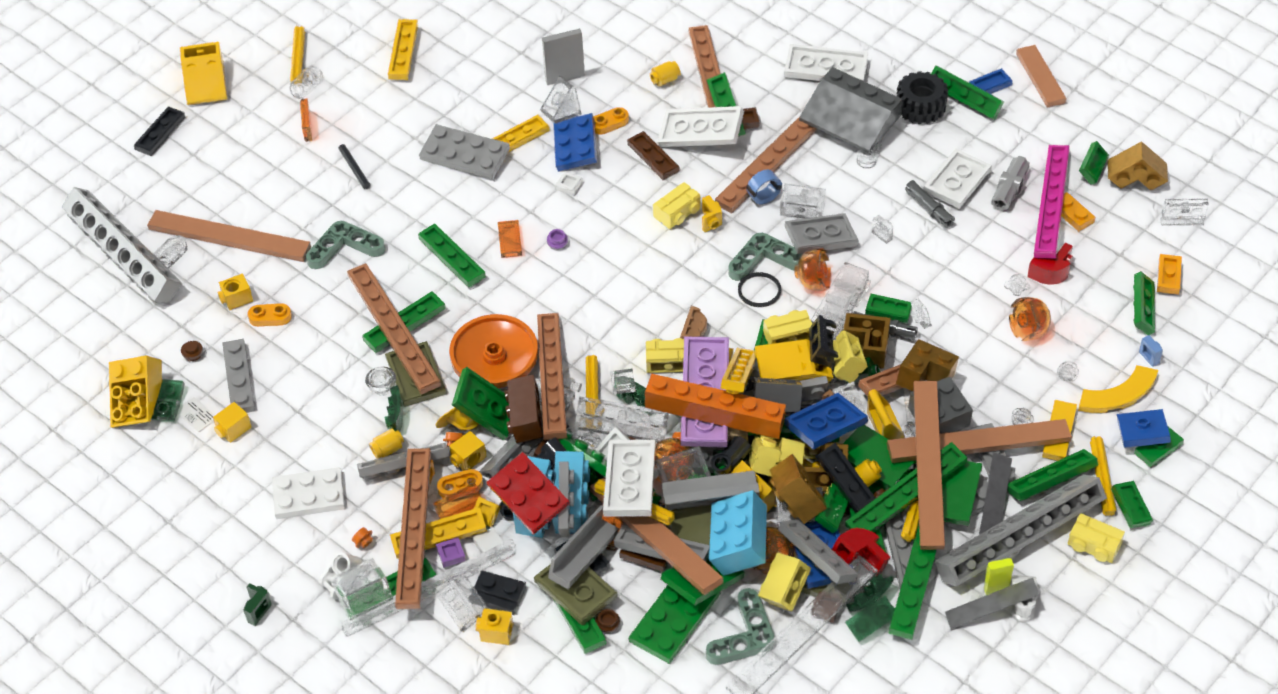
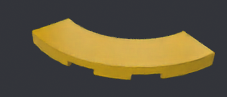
(1120, 396)

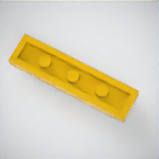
(403, 49)
(448, 528)

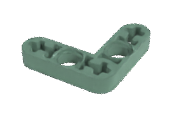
(340, 238)
(764, 249)
(750, 638)

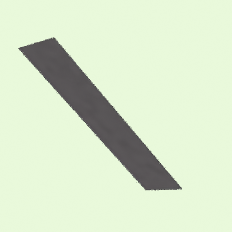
(996, 491)
(991, 603)

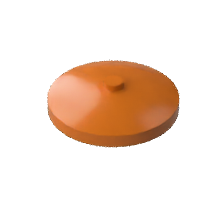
(494, 348)

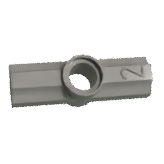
(1010, 183)

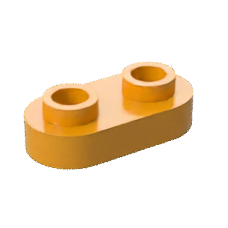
(611, 120)
(269, 315)
(458, 481)

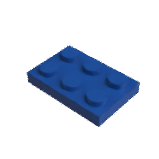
(575, 142)
(825, 420)
(817, 576)

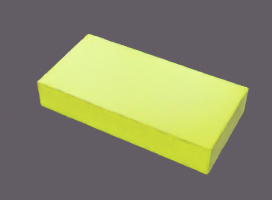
(998, 575)

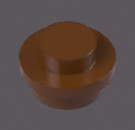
(192, 350)
(608, 620)

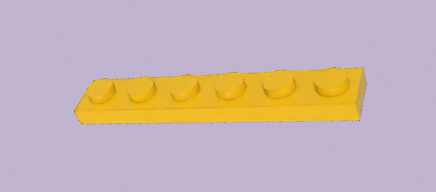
(739, 371)

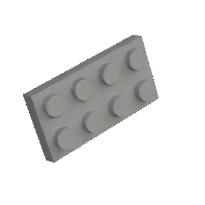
(464, 151)

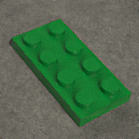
(669, 624)

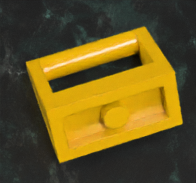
(882, 416)

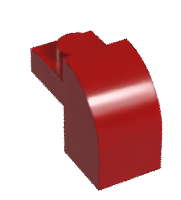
(1052, 270)
(861, 542)

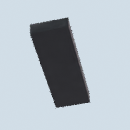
(159, 131)
(845, 477)

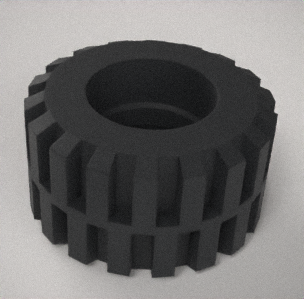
(922, 97)

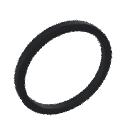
(759, 274)

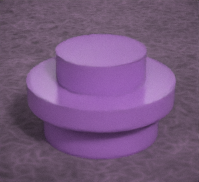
(557, 239)

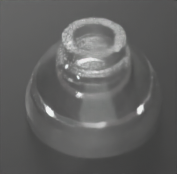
(380, 379)

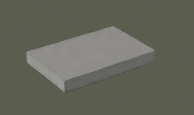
(563, 56)
(821, 232)

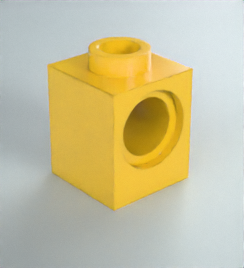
(235, 292)
(467, 451)

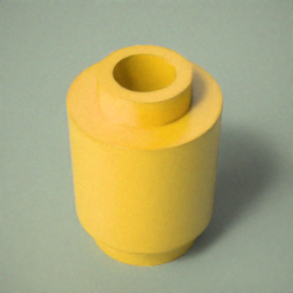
(665, 73)
(386, 443)
(869, 471)

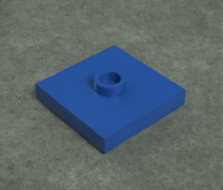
(1143, 428)

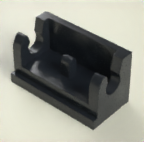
(822, 342)

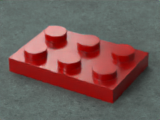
(528, 493)

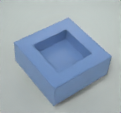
(1151, 350)

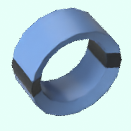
(769, 192)

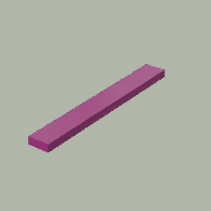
(1052, 201)

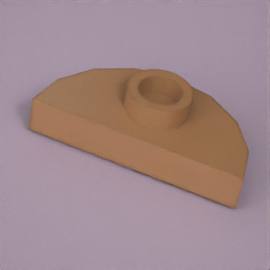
(695, 323)

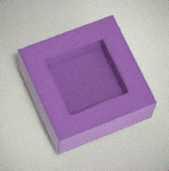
(450, 552)

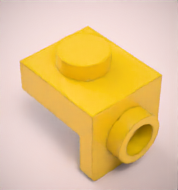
(712, 214)

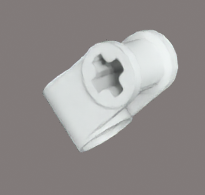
(339, 564)
(1023, 610)

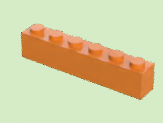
(715, 406)

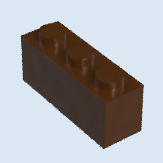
(524, 409)

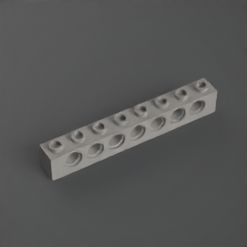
(121, 246)
(1020, 529)

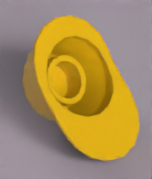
(457, 419)

